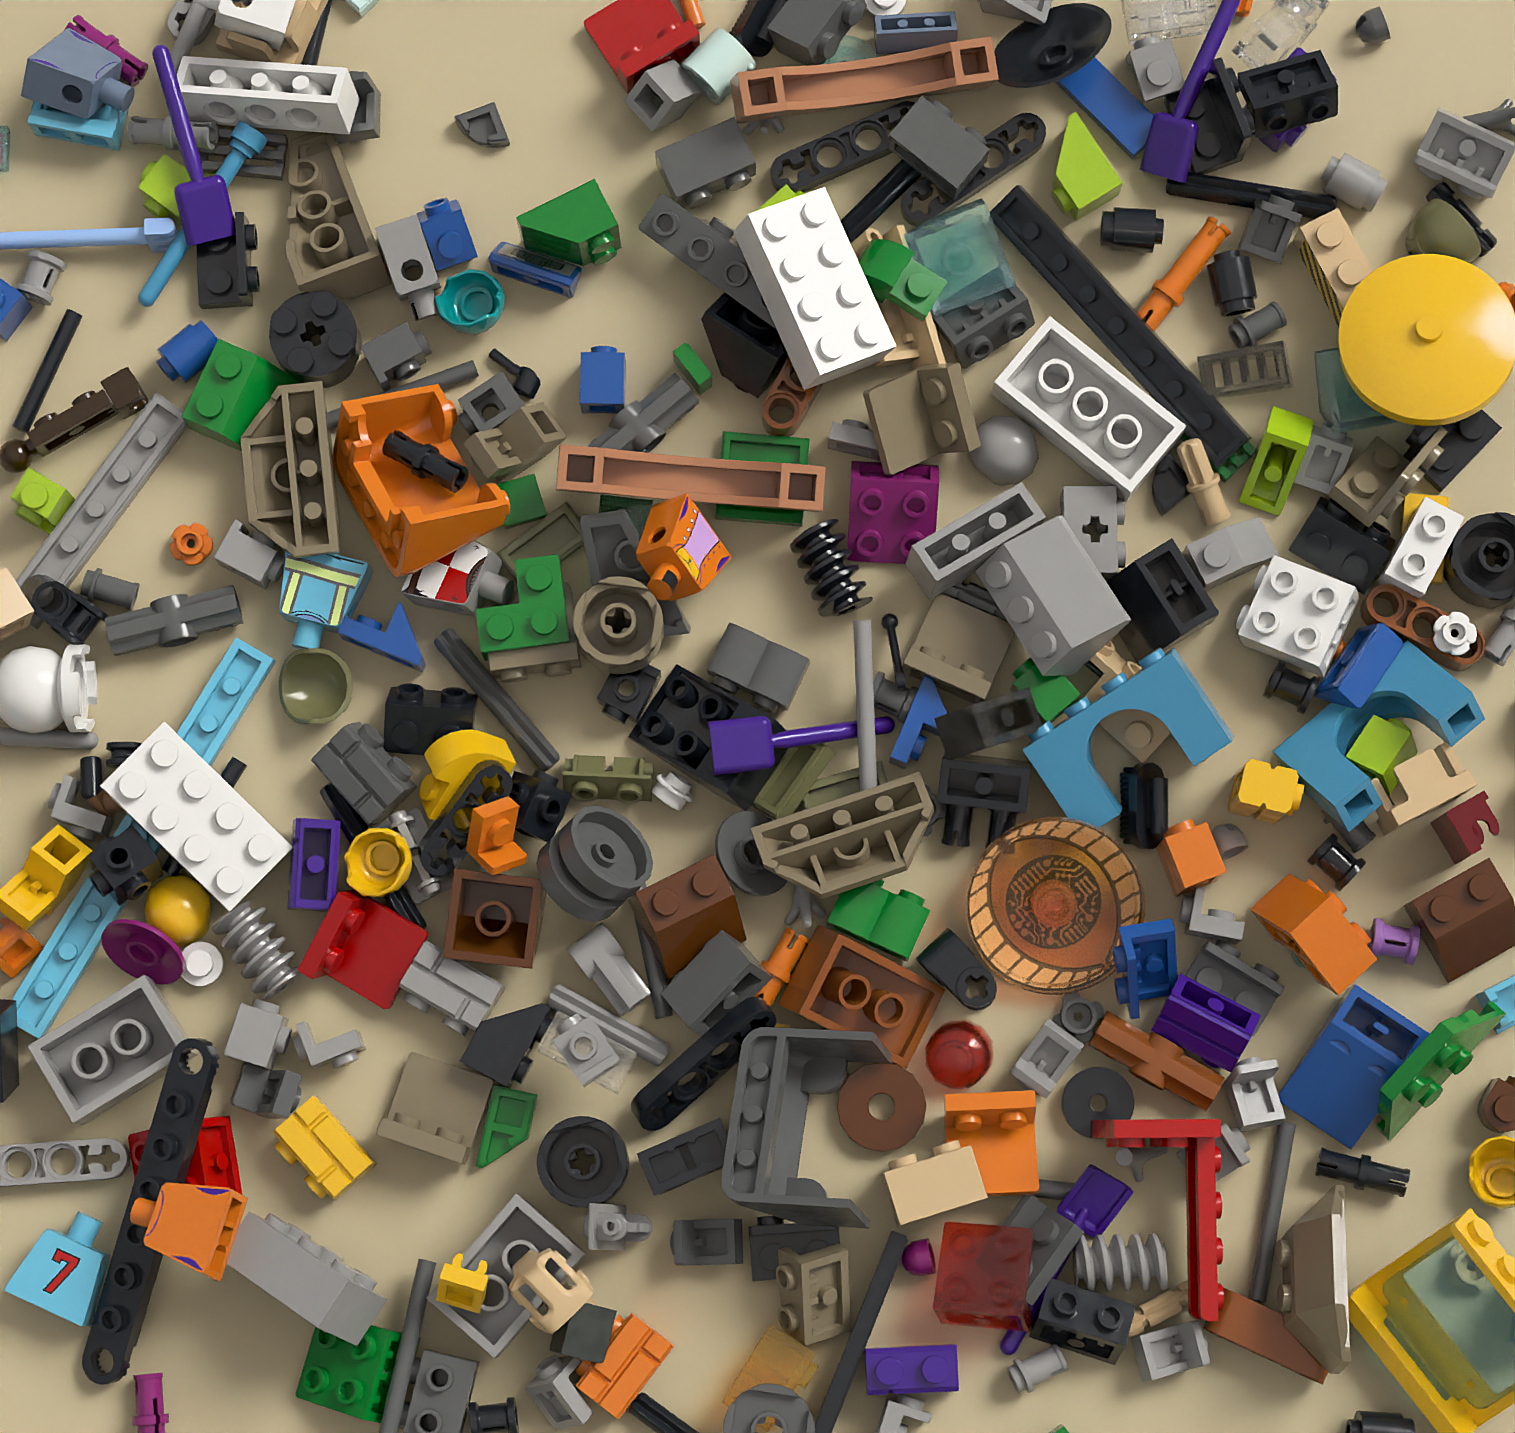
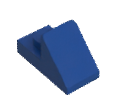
(395, 644)
(921, 716)

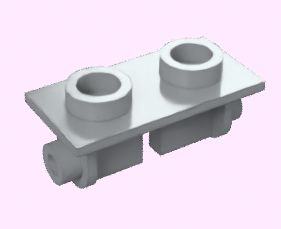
(413, 827)
(610, 1227)

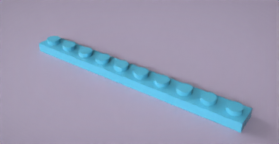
(81, 927)

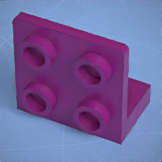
(890, 511)

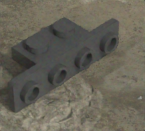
(706, 249)

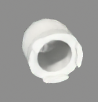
(46, 689)

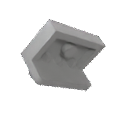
(1464, 154)

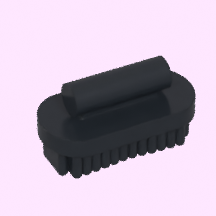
(753, 23)
(1144, 805)

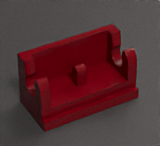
(1460, 829)

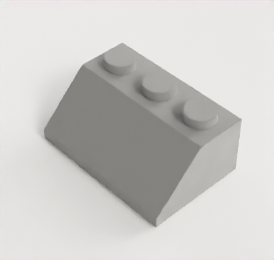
(1053, 597)

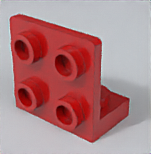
(640, 37)
(364, 947)
(213, 1158)

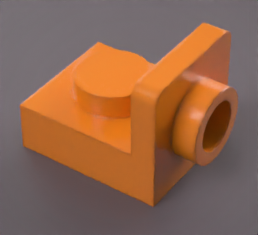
(493, 834)

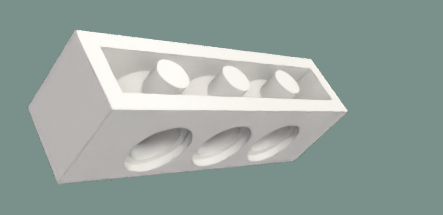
(268, 94)

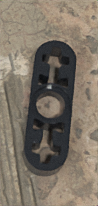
(437, 838)

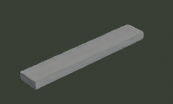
(106, 497)

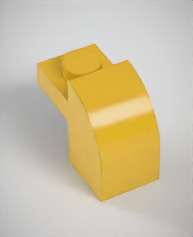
(451, 762)
(45, 879)

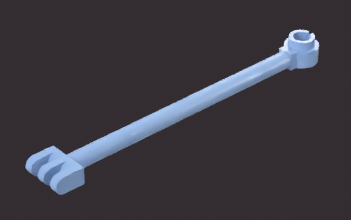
(156, 233)

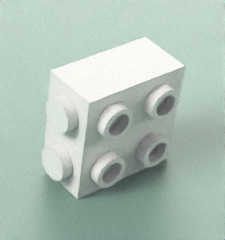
(1297, 615)

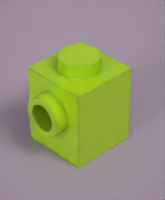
(158, 187)
(1381, 748)

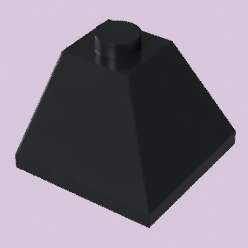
(743, 345)

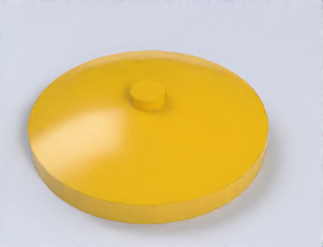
(1427, 339)

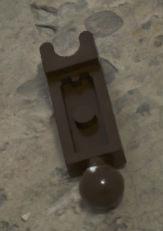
(120, 396)

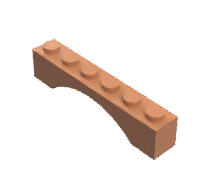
(841, 85)
(704, 479)

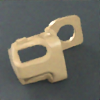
(560, 1300)

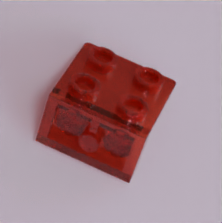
(984, 1276)

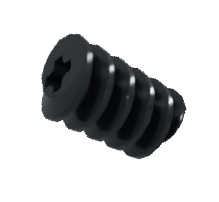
(829, 570)

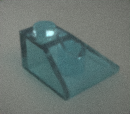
(963, 251)

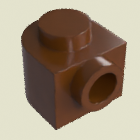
(1497, 1105)

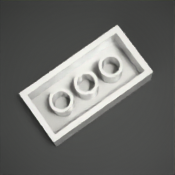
(814, 288)
(1087, 409)
(196, 816)

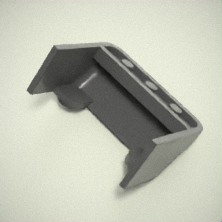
(769, 1118)

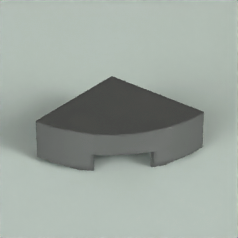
(483, 126)

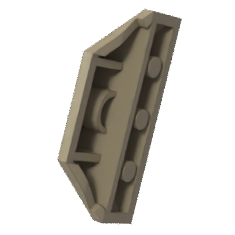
(293, 472)
(848, 838)
(1316, 1281)

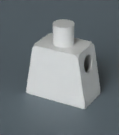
(259, 20)

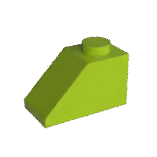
(1083, 172)
(1276, 460)

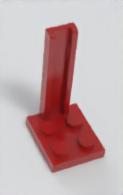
(1202, 1200)

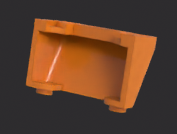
(405, 515)

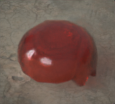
(959, 1054)

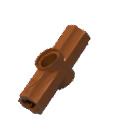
(1156, 1061)

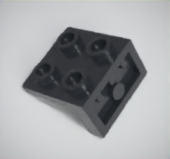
(1221, 120)
(1460, 446)

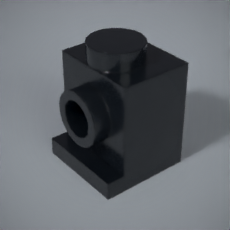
(628, 707)

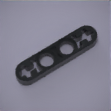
(844, 141)
(985, 175)
(699, 1059)

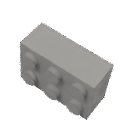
(110, 1050)
(503, 1243)
(305, 1276)

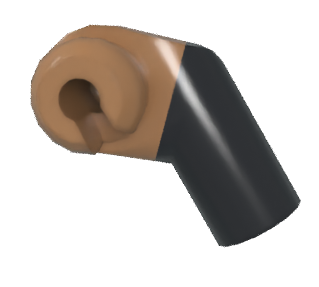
(90, 787)

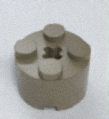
(602, 606)

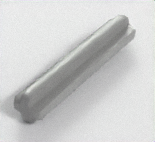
(646, 1045)

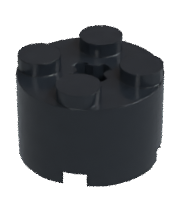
(311, 315)
(1466, 560)
(561, 1148)

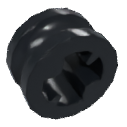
(120, 752)

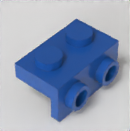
(1146, 963)

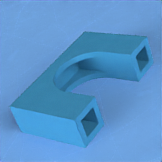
(1160, 688)
(1409, 689)

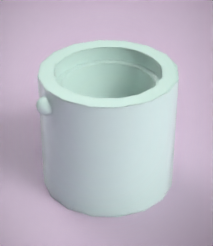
(716, 63)

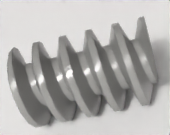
(257, 949)
(1120, 1262)

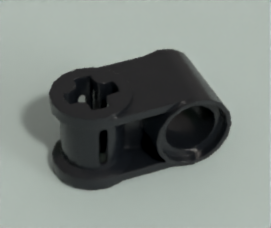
(68, 612)
(953, 965)

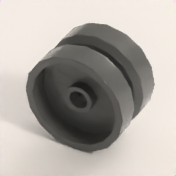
(594, 863)

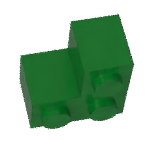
(539, 616)

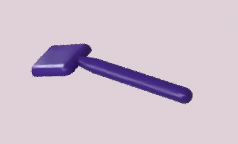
(1171, 135)
(203, 201)
(749, 742)
(1092, 1207)

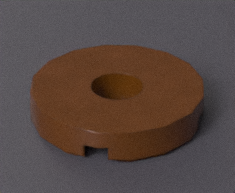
(886, 1133)

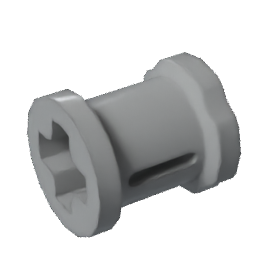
(40, 277)

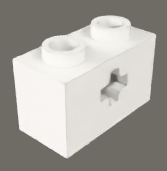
(1421, 548)

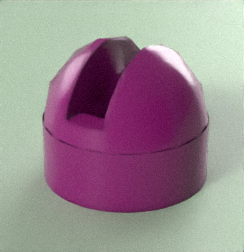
(919, 1258)

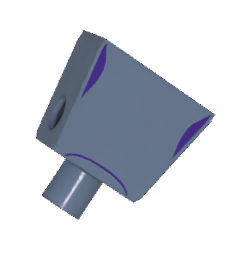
(76, 76)

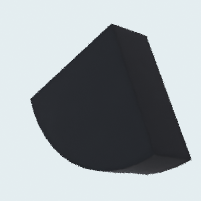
(1169, 485)

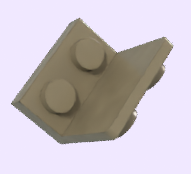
(921, 416)
(1378, 476)
(959, 648)
(437, 1108)

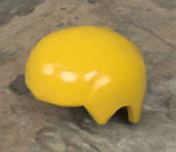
(378, 862)
(179, 909)
(1494, 1172)

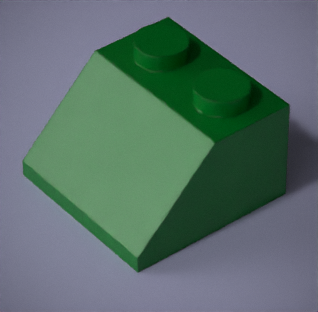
(573, 227)
(231, 393)

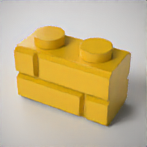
(1265, 792)
(323, 1149)

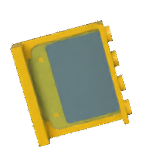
(1446, 1323)

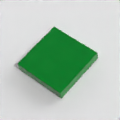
(762, 449)

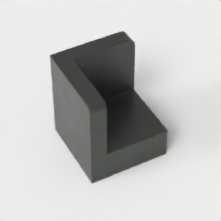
(585, 1333)

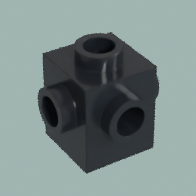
(539, 804)
(124, 866)

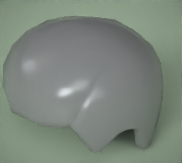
(1006, 450)

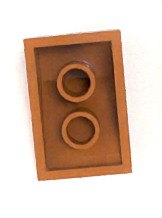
(860, 990)

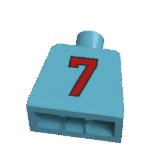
(64, 1272)

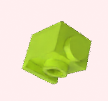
(41, 501)

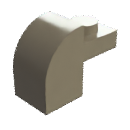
(516, 443)

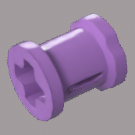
(1408, 936)

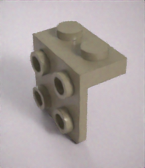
(551, 659)

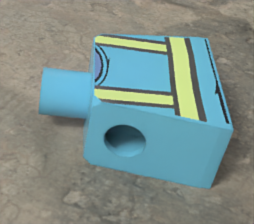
(320, 593)

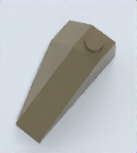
(328, 229)

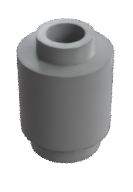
(1353, 182)

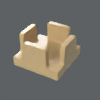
(296, 39)
(1422, 786)

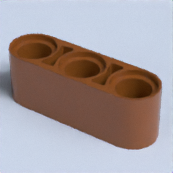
(788, 394)
(1405, 609)
(1264, 1334)

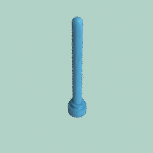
(244, 144)

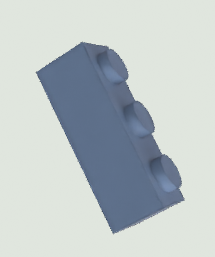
(913, 31)

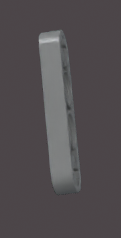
(42, 1155)

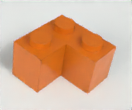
(1316, 931)

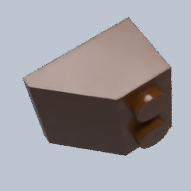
(686, 913)
(494, 918)
(1466, 919)

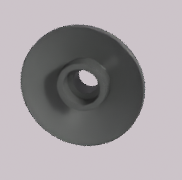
(733, 843)

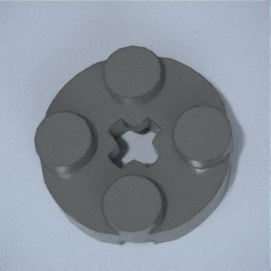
(768, 1400)

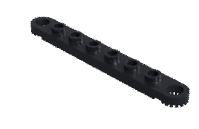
(163, 1160)

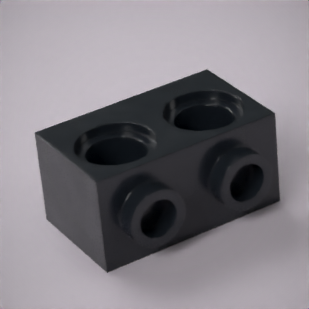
(684, 1157)

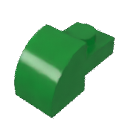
(900, 278)

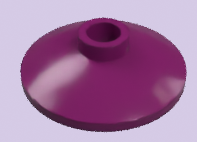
(143, 951)

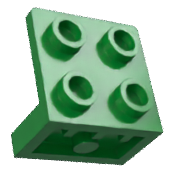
(349, 1375)

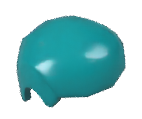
(471, 302)

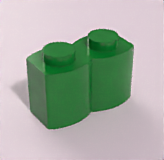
(880, 918)

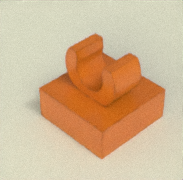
(16, 947)

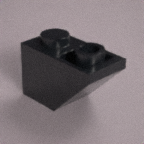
(504, 1042)

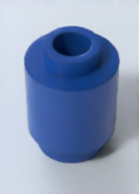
(187, 352)

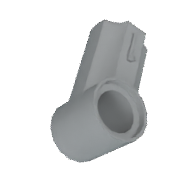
(605, 963)

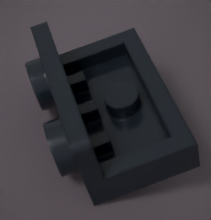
(1343, 544)
(422, 716)

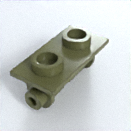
(628, 782)

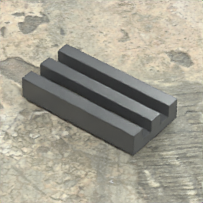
(253, 171)

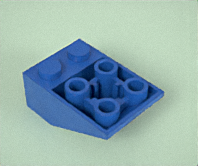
(1348, 1064)

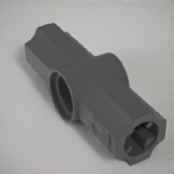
(645, 423)
(173, 620)

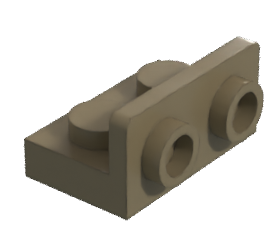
(814, 1293)

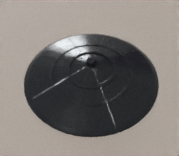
(1053, 50)

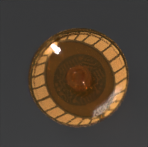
(1052, 904)

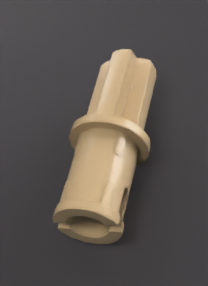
(1203, 482)

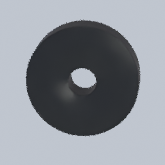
(1091, 1082)

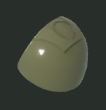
(1442, 231)
(314, 686)

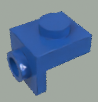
(446, 233)

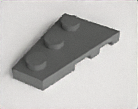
(611, 552)

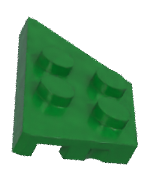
(1429, 1066)

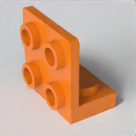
(1001, 1137)

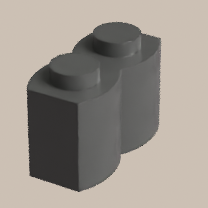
(757, 667)

